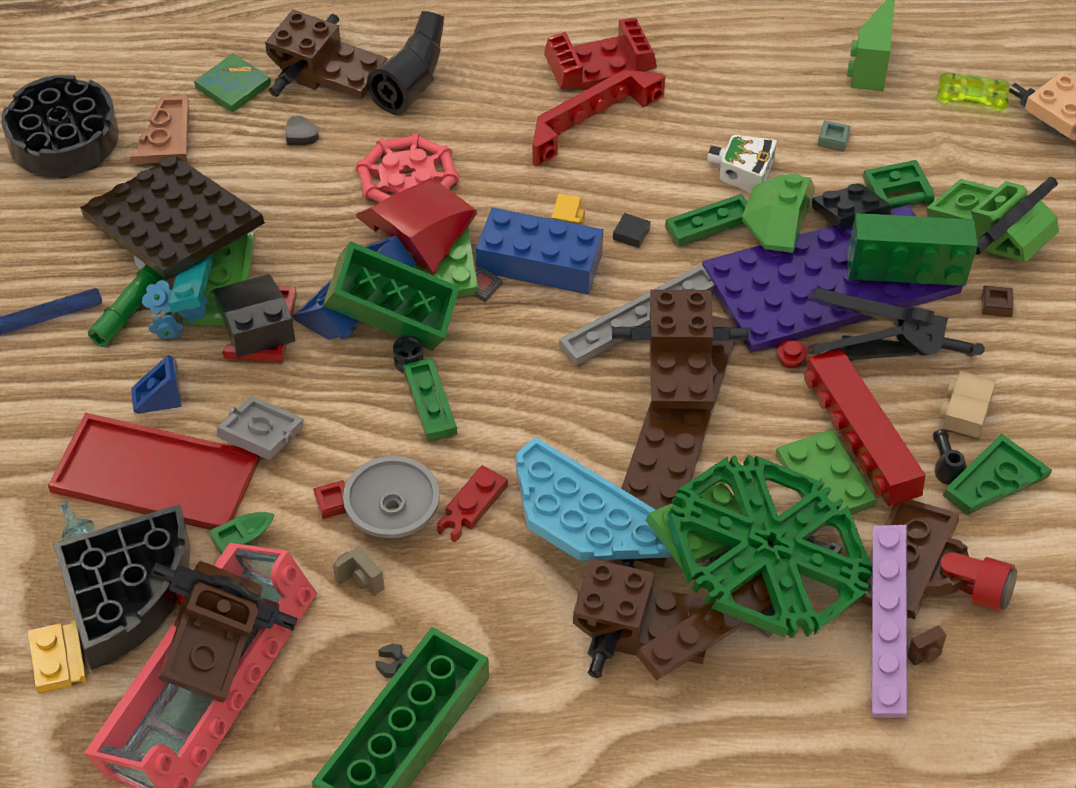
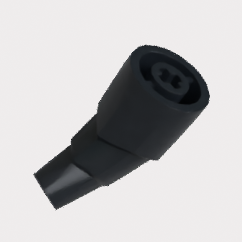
(410, 70)

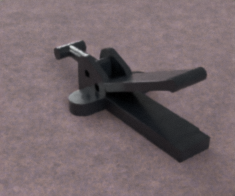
(914, 327)

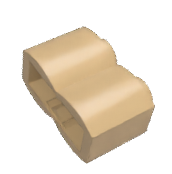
(968, 403)

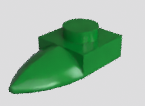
(241, 530)

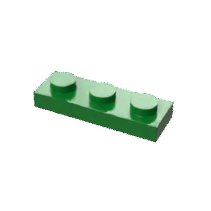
(706, 220)
(430, 399)

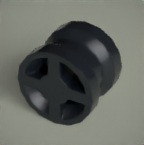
(407, 346)

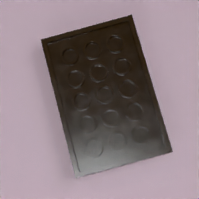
(171, 216)

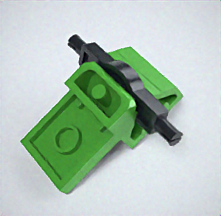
(1001, 218)

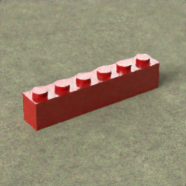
(865, 427)

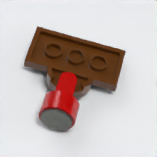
(942, 564)

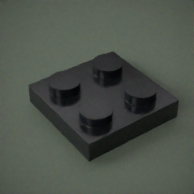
(843, 204)

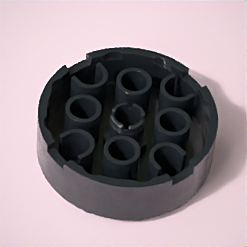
(60, 126)

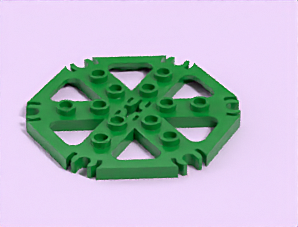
(751, 555)

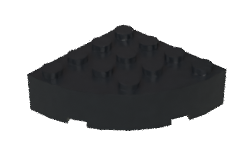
(112, 584)

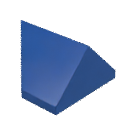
(157, 388)

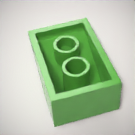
(872, 50)

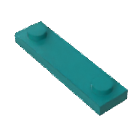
(190, 286)

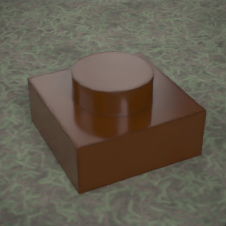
(927, 646)

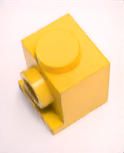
(568, 209)

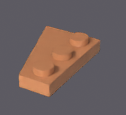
(166, 132)

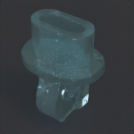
(75, 526)

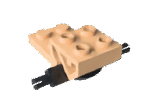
(1052, 104)

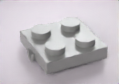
(259, 427)

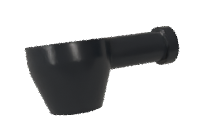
(944, 468)

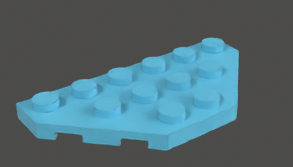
(582, 509)

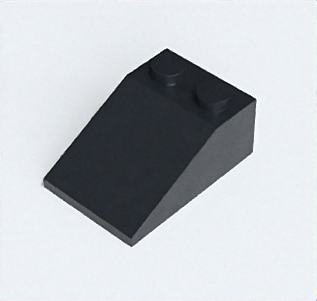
(255, 315)

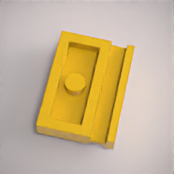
(56, 656)

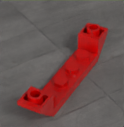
(641, 86)

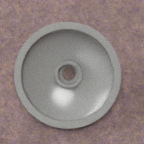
(391, 484)

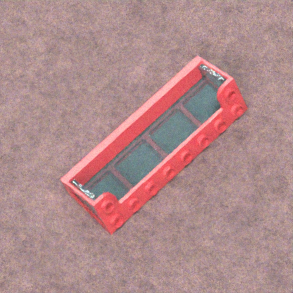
(168, 733)

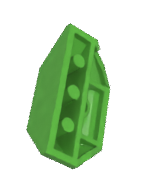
(779, 211)

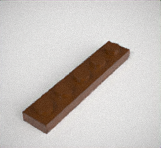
(701, 631)

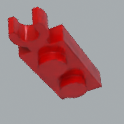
(472, 501)

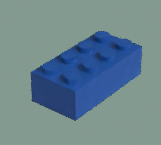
(540, 250)

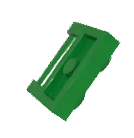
(898, 179)

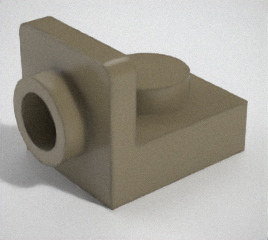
(362, 569)

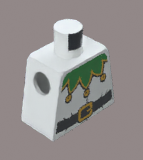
(744, 161)

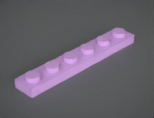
(890, 622)

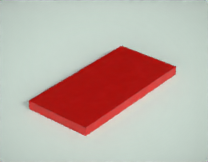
(153, 470)

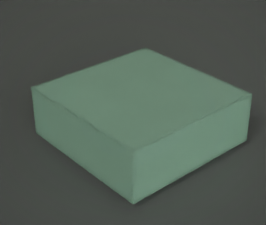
(834, 135)

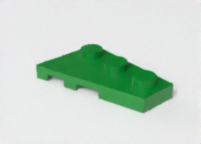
(995, 475)

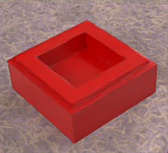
(330, 499)

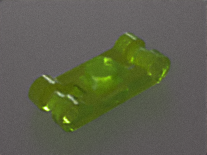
(973, 90)

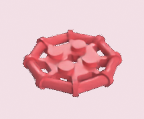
(412, 161)

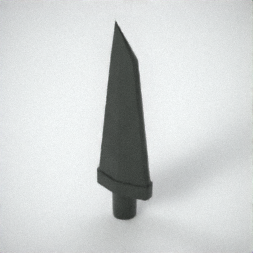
(875, 349)

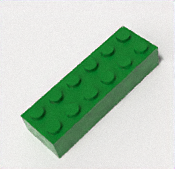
(408, 717)

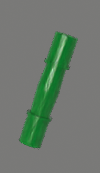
(128, 302)

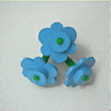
(168, 326)

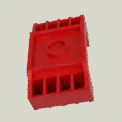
(596, 61)

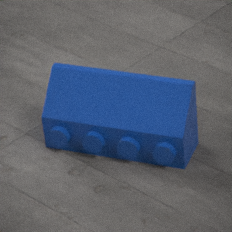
(332, 323)

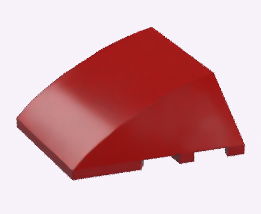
(423, 219)

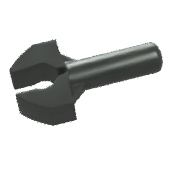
(394, 651)

